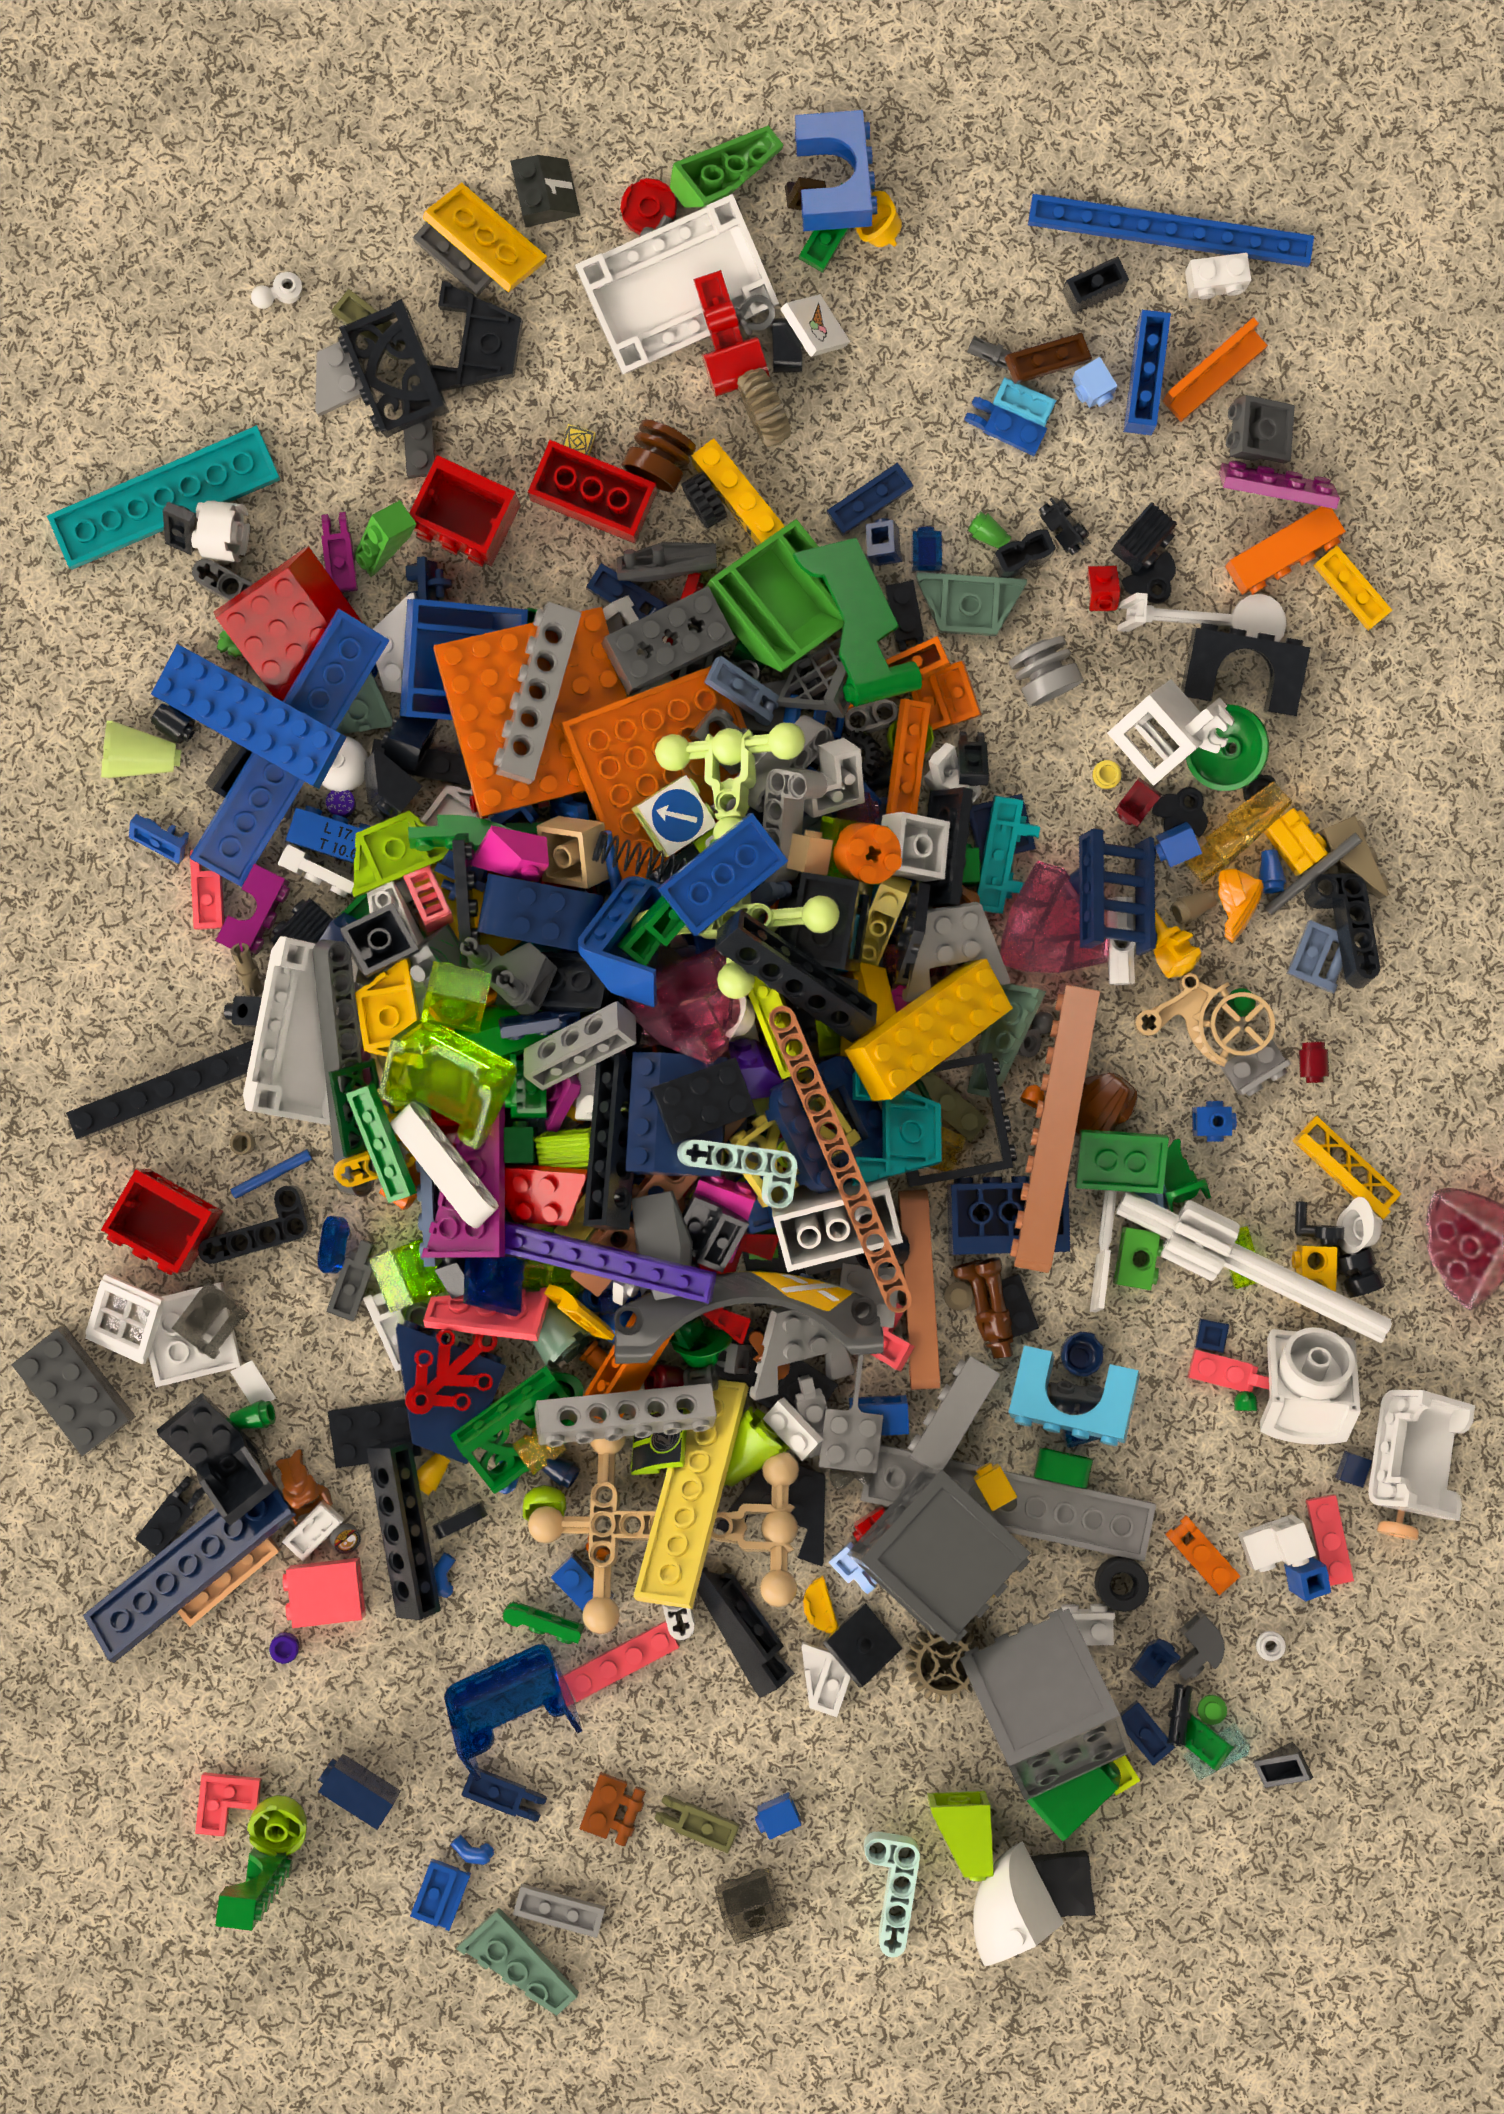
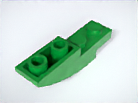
(428, 837)

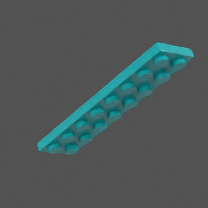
(136, 506)

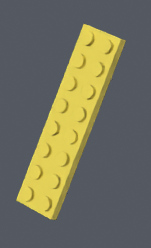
(690, 1506)

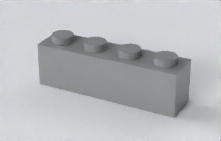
(954, 1414)

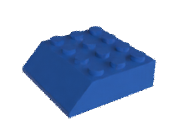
(437, 623)

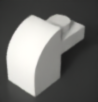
(944, 771)

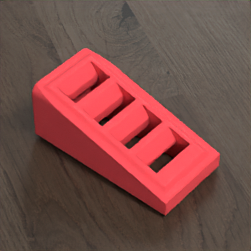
(433, 916)

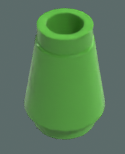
(988, 531)

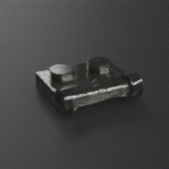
(203, 1313)

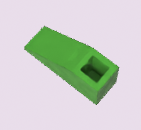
(384, 537)

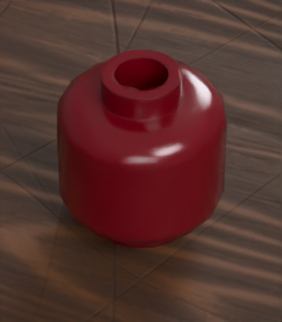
(664, 1376)

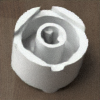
(221, 531)

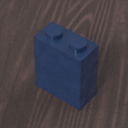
(358, 1790)

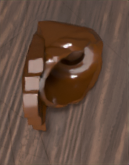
(1105, 1102)

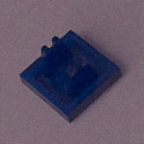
(494, 1283)

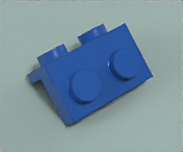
(516, 815)

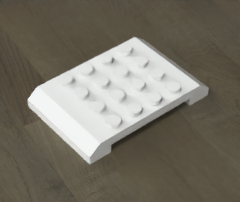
(648, 289)
(287, 1050)

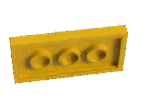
(484, 237)

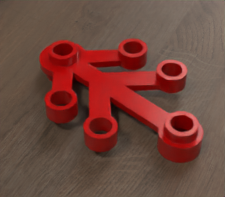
(447, 1375)

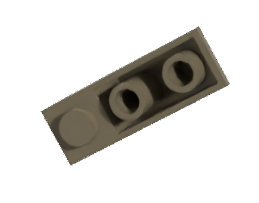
(1361, 859)

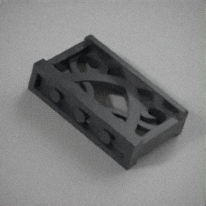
(425, 391)

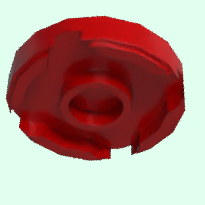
(650, 211)

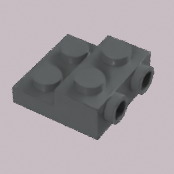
(1260, 429)

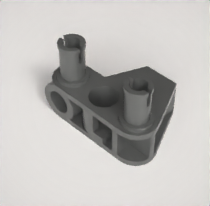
(518, 976)

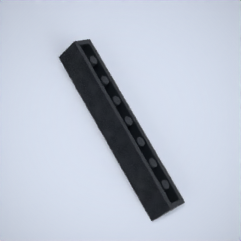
(160, 1092)

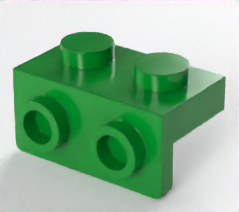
(524, 1097)

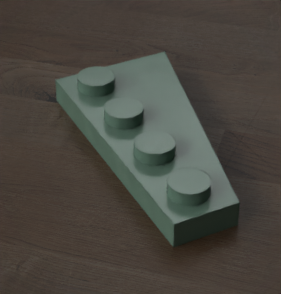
(511, 1954)

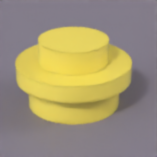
(1106, 774)

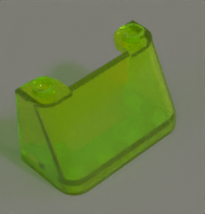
(447, 1076)

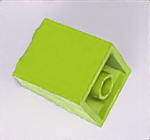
(966, 1827)

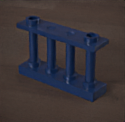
(1091, 892)

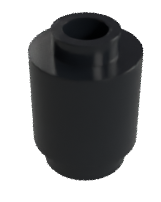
(173, 723)

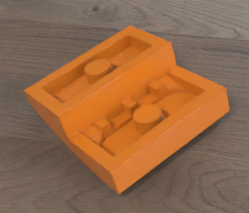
(949, 695)

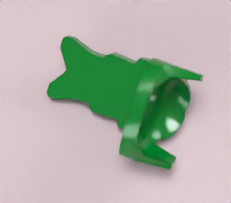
(1179, 1180)

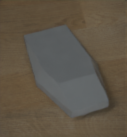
(666, 561)
(661, 1231)

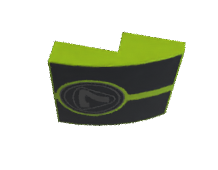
(658, 1451)

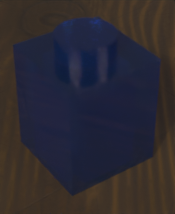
(926, 549)

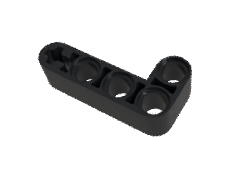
(1358, 963)
(255, 1232)

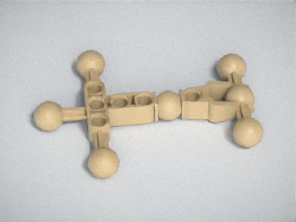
(778, 1529)

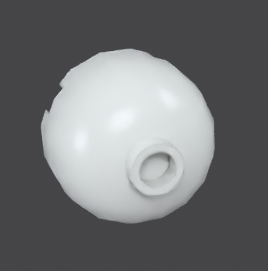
(348, 767)

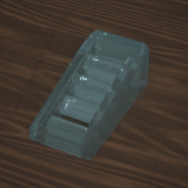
(1229, 1732)

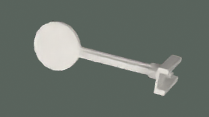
(1254, 614)

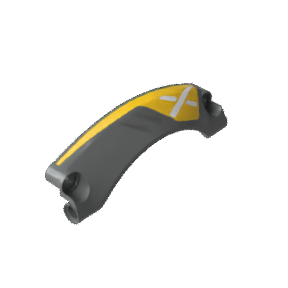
(817, 1299)

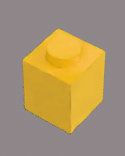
(994, 1485)

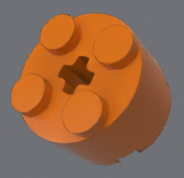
(872, 840)

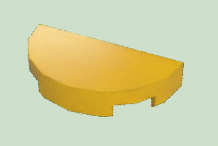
(819, 1606)

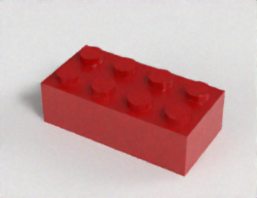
(592, 491)

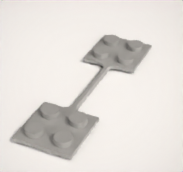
(851, 1435)

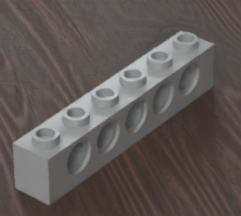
(564, 623)
(609, 1406)

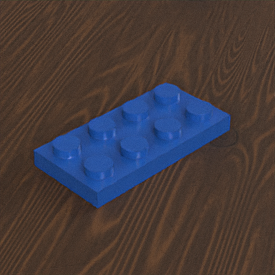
(722, 874)

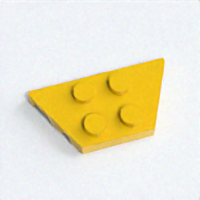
(387, 1007)

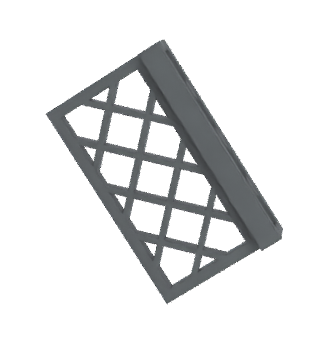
(834, 697)

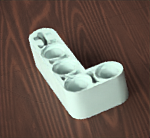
(737, 1164)
(893, 1894)

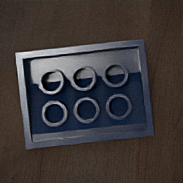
(647, 1141)

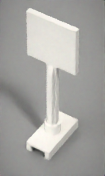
(1103, 1258)

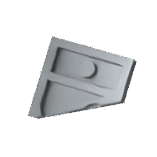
(334, 380)

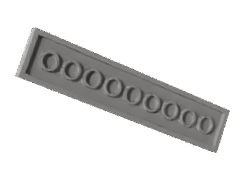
(1041, 1509)

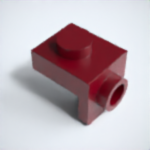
(1137, 802)

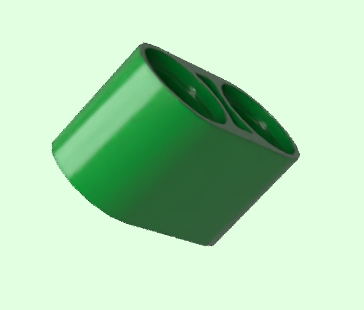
(1063, 1467)

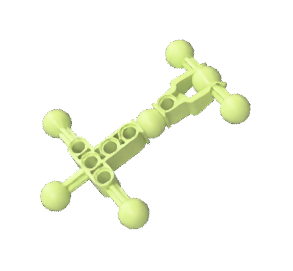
(730, 748)

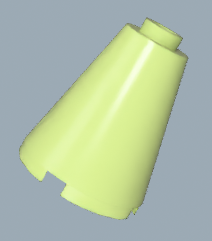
(136, 752)

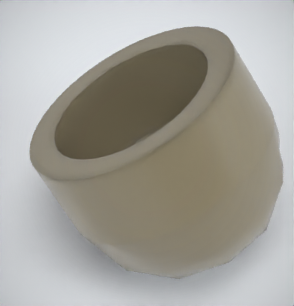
(237, 1143)

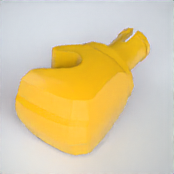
(1173, 950)

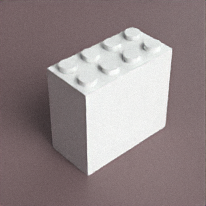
(819, 1228)

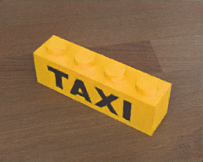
(736, 492)

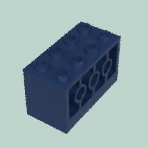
(993, 1231)

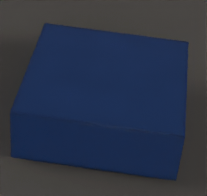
(1211, 1335)

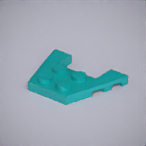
(909, 1135)

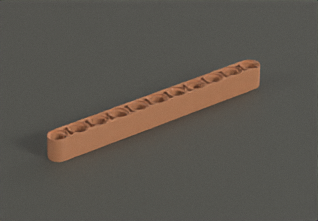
(839, 1143)

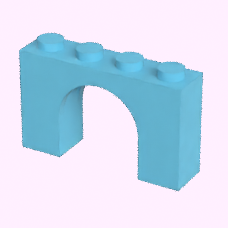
(1107, 1420)

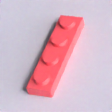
(620, 1661)

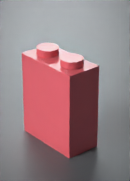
(324, 1592)

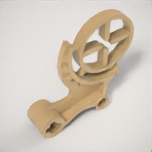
(1192, 1005)

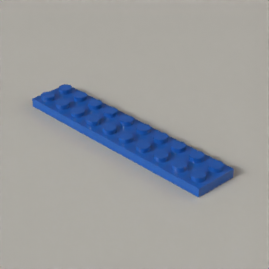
(267, 791)

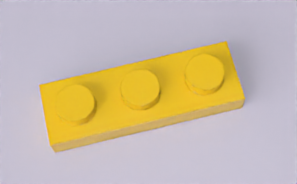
(1352, 587)

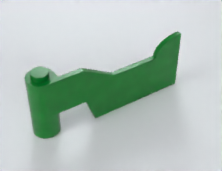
(865, 620)

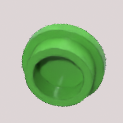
(1212, 1709)

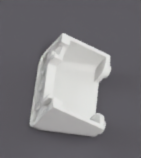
(1416, 1452)

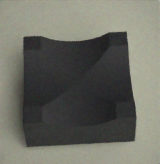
(1067, 1881)

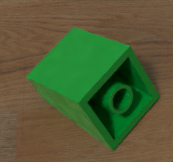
(1076, 1800)

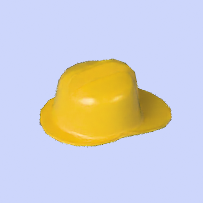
(885, 224)

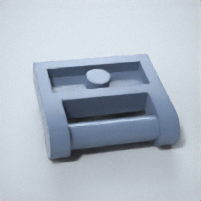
(1311, 956)

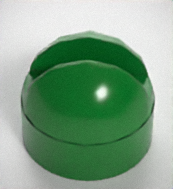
(1245, 1402)

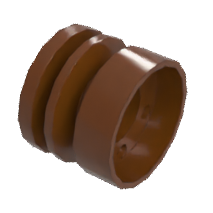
(659, 453)

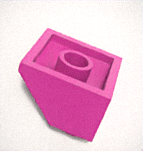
(512, 854)

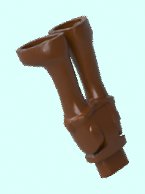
(992, 1322)

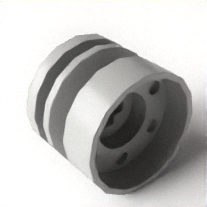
(1045, 671)

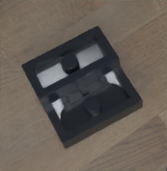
(713, 1231)

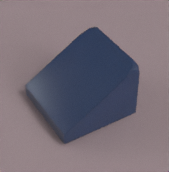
(1353, 1469)

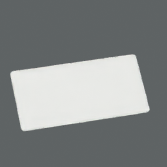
(252, 1383)

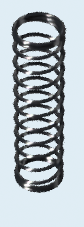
(602, 841)

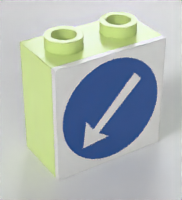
(675, 815)

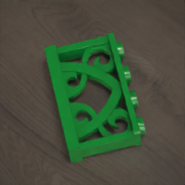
(483, 1429)

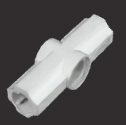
(1121, 960)

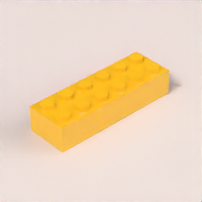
(928, 1030)

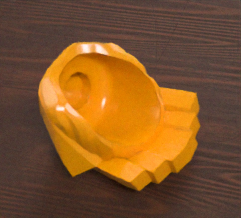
(1239, 898)

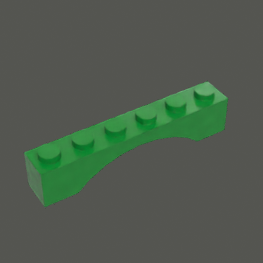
(245, 1903)

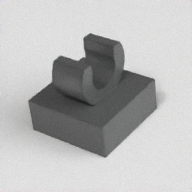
(737, 1358)

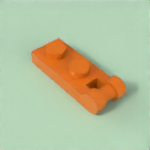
(1203, 1556)

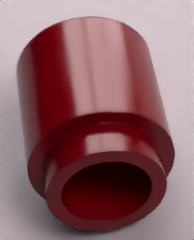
(1313, 1062)

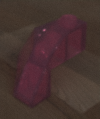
(1045, 926)
(689, 1008)

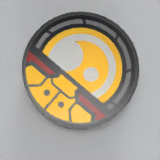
(345, 1538)

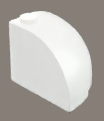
(1012, 1908)

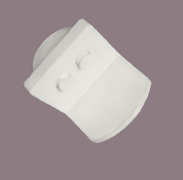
(1311, 1387)

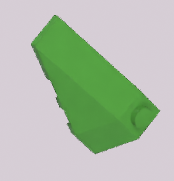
(722, 168)

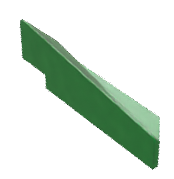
(655, 927)

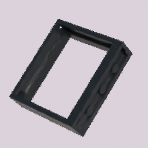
(1002, 1124)

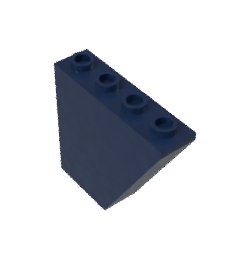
(435, 1427)

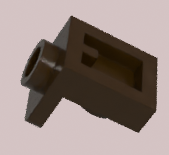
(793, 190)

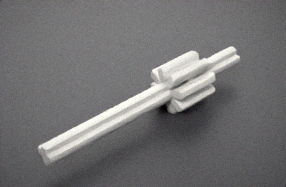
(1205, 1244)

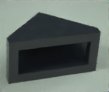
(1283, 1766)

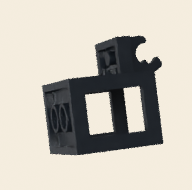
(832, 947)

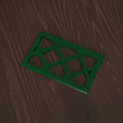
(340, 1098)

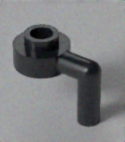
(1327, 1233)

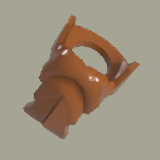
(300, 1486)

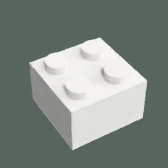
(922, 845)

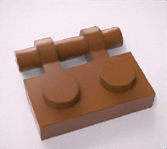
(603, 1807)

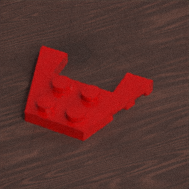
(730, 1322)

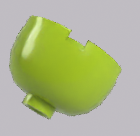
(277, 1826)

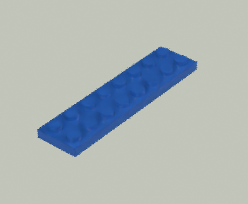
(249, 716)

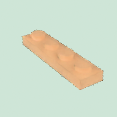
(228, 1582)

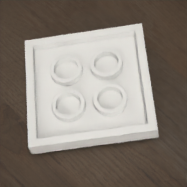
(178, 1360)

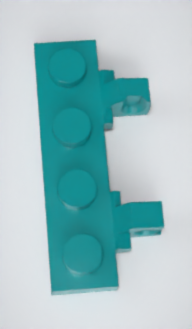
(1003, 832)

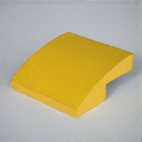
(579, 1312)

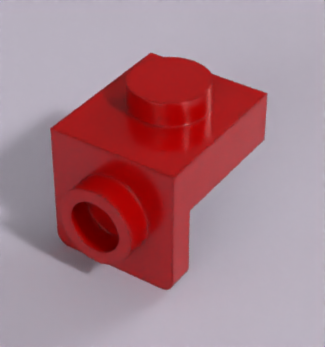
(1103, 588)

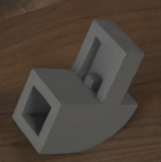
(1207, 1646)

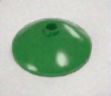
(1233, 771)

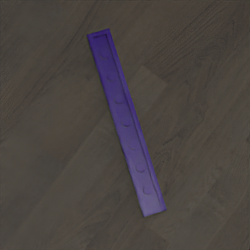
(609, 1262)

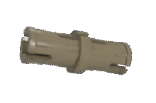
(247, 969)

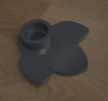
(1159, 574)
(1176, 812)

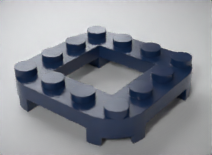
(799, 1136)

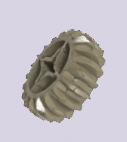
(764, 407)
(935, 1672)

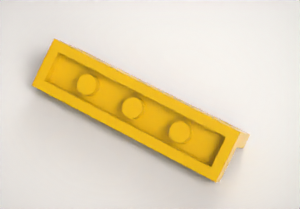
(1339, 1173)

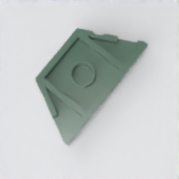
(969, 602)

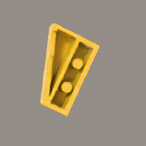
(874, 985)

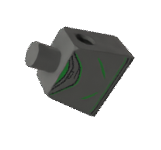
(438, 947)

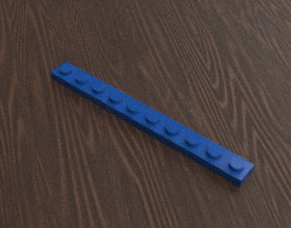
(1170, 230)

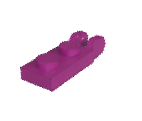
(339, 554)

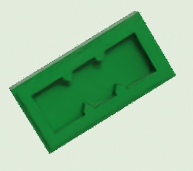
(1206, 1743)

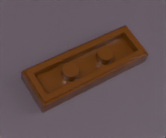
(1048, 358)

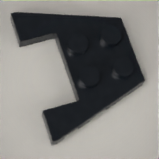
(488, 341)
(807, 1497)

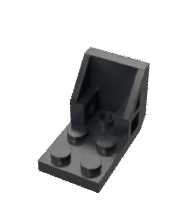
(223, 1456)

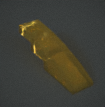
(1239, 832)

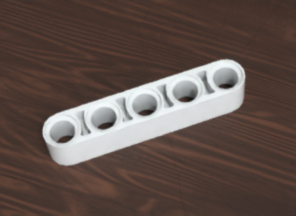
(444, 1165)

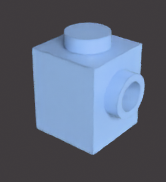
(1094, 383)

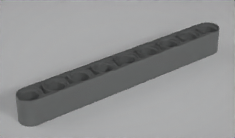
(332, 1027)

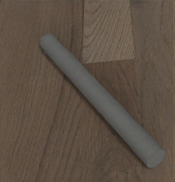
(1307, 878)

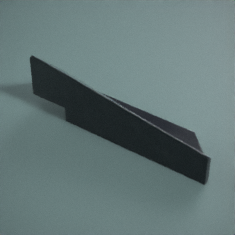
(745, 1631)

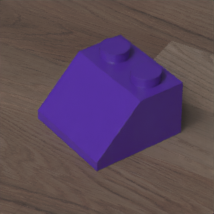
(756, 1066)

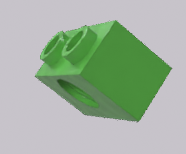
(1130, 1242)

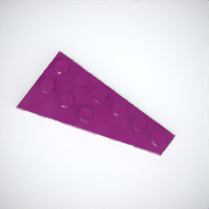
(449, 1232)

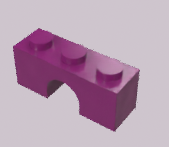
(268, 891)

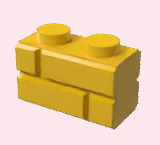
(1296, 841)

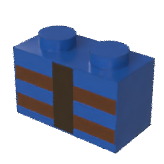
(575, 1580)

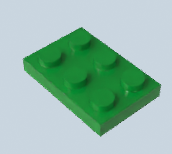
(1121, 1161)

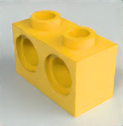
(1325, 1272)

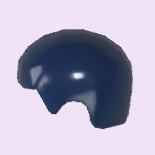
(1082, 1354)

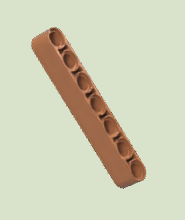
(919, 1276)

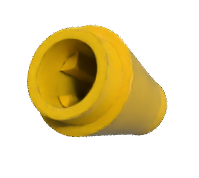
(432, 1472)

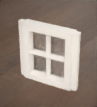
(124, 1318)

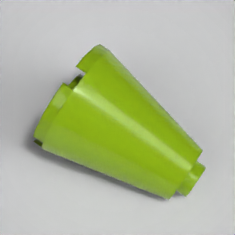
(752, 1447)

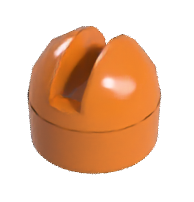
(1031, 1095)

